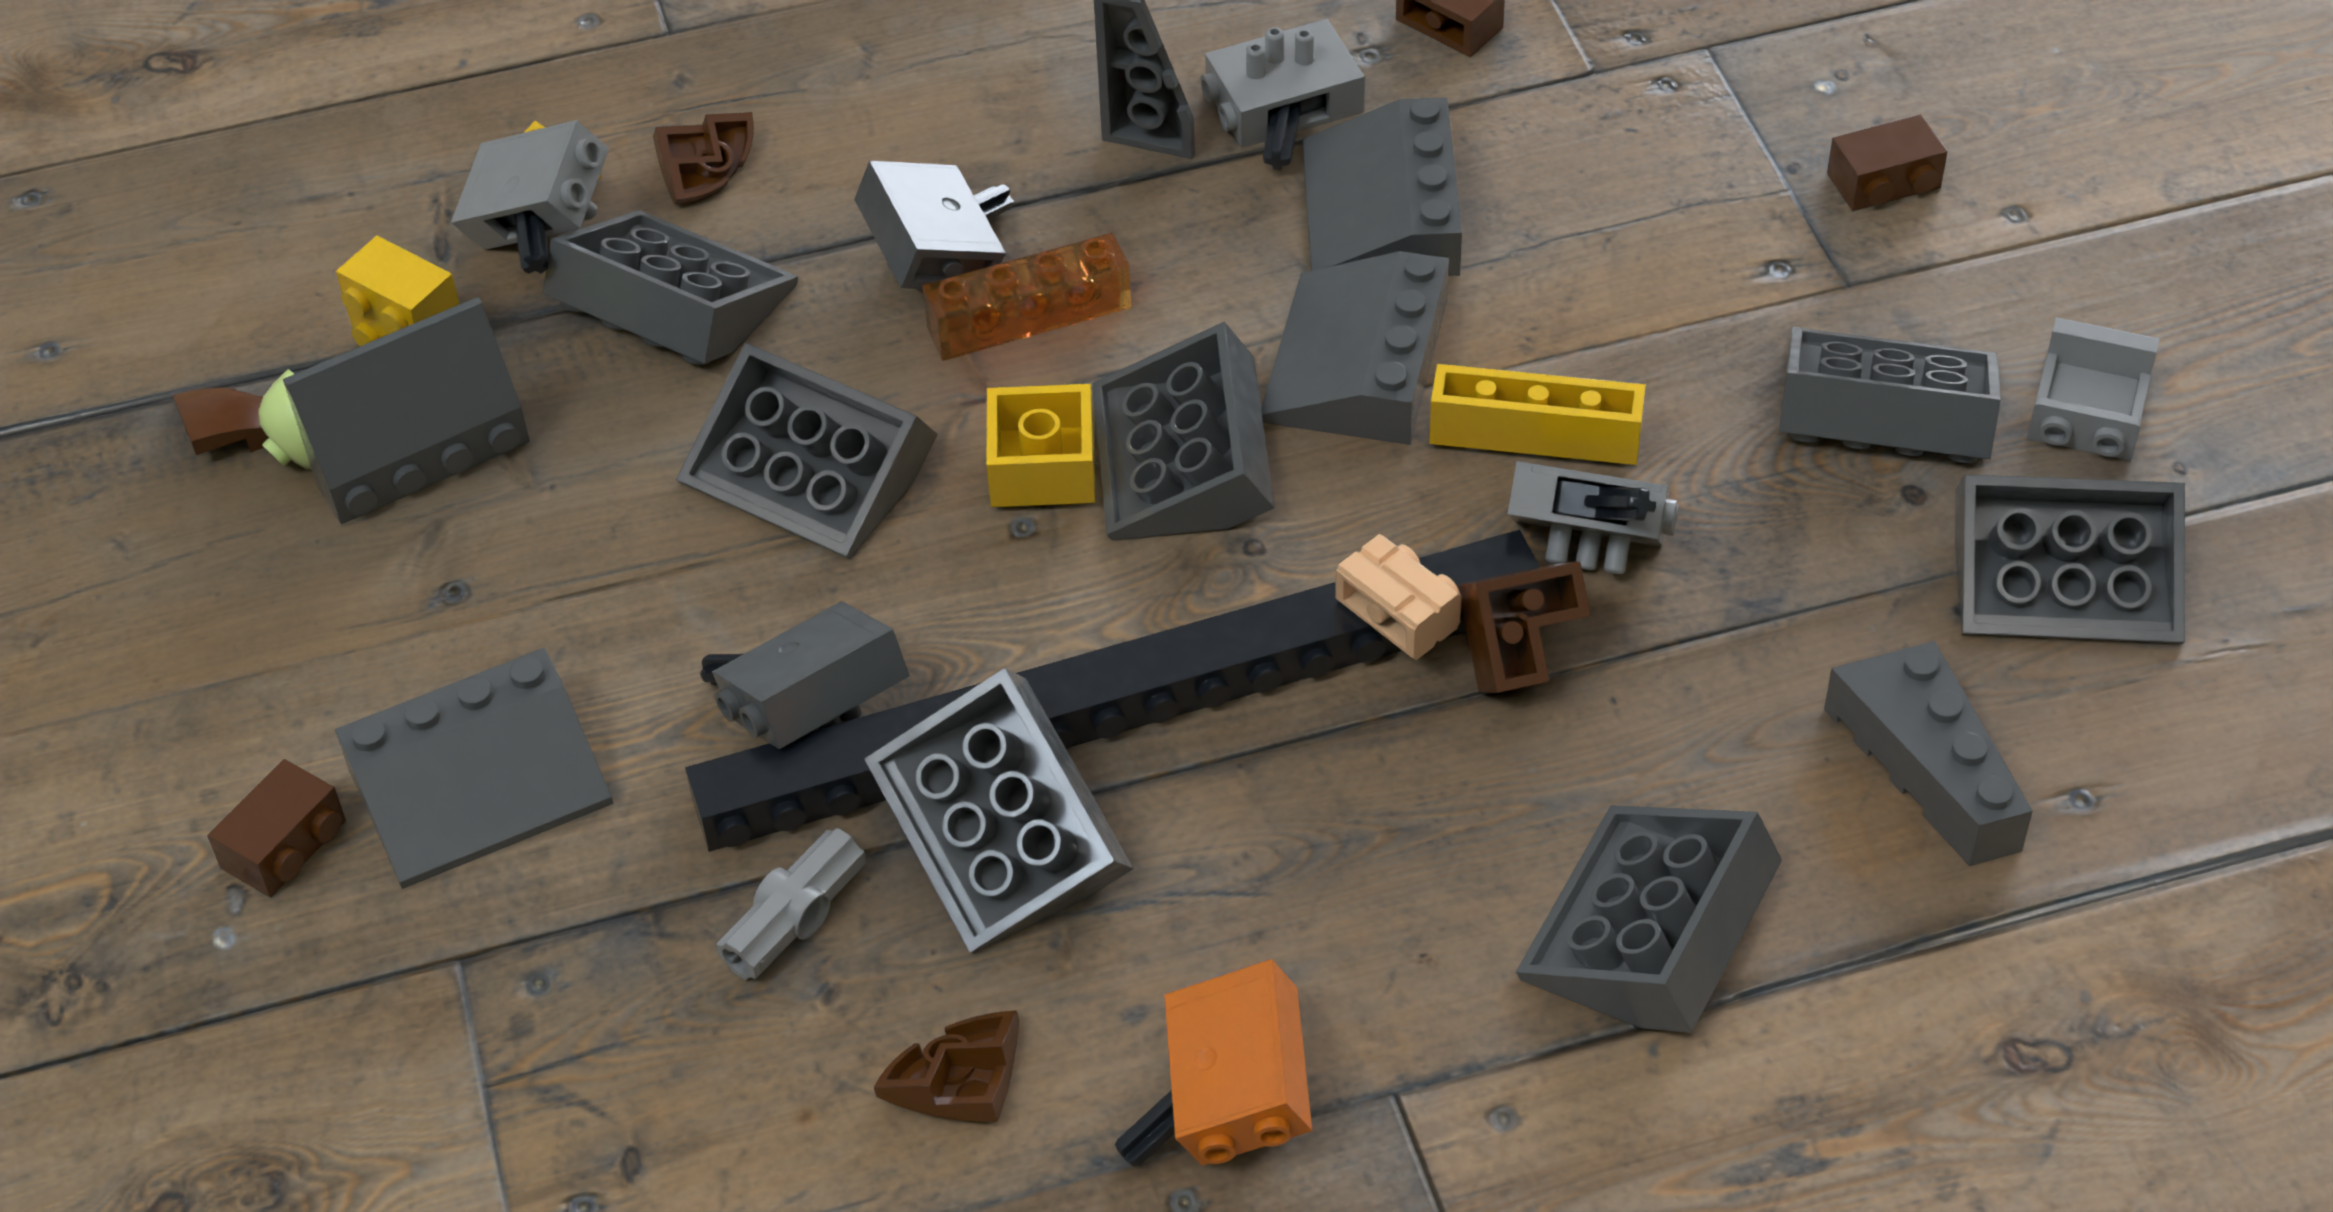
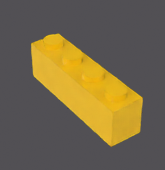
(1536, 414)

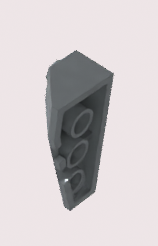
(1137, 82)

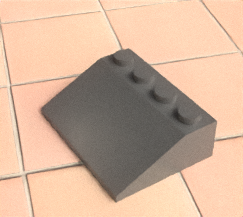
(1384, 186)
(664, 284)
(1359, 347)
(1891, 394)
(406, 410)
(1183, 440)
(805, 451)
(2071, 558)
(473, 767)
(998, 811)
(1654, 913)

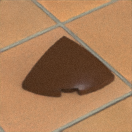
(703, 157)
(220, 418)
(958, 1073)

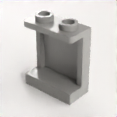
(2093, 389)

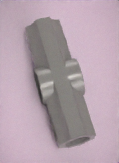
(791, 904)

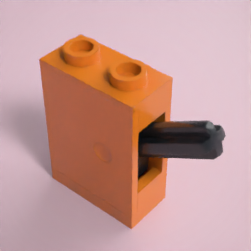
(1231, 1069)

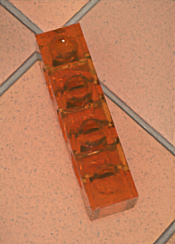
(1027, 296)

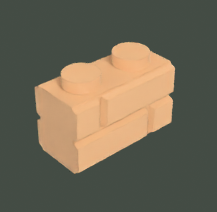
(1399, 595)

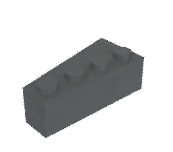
(1934, 746)

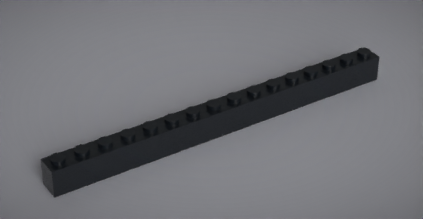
(1082, 696)

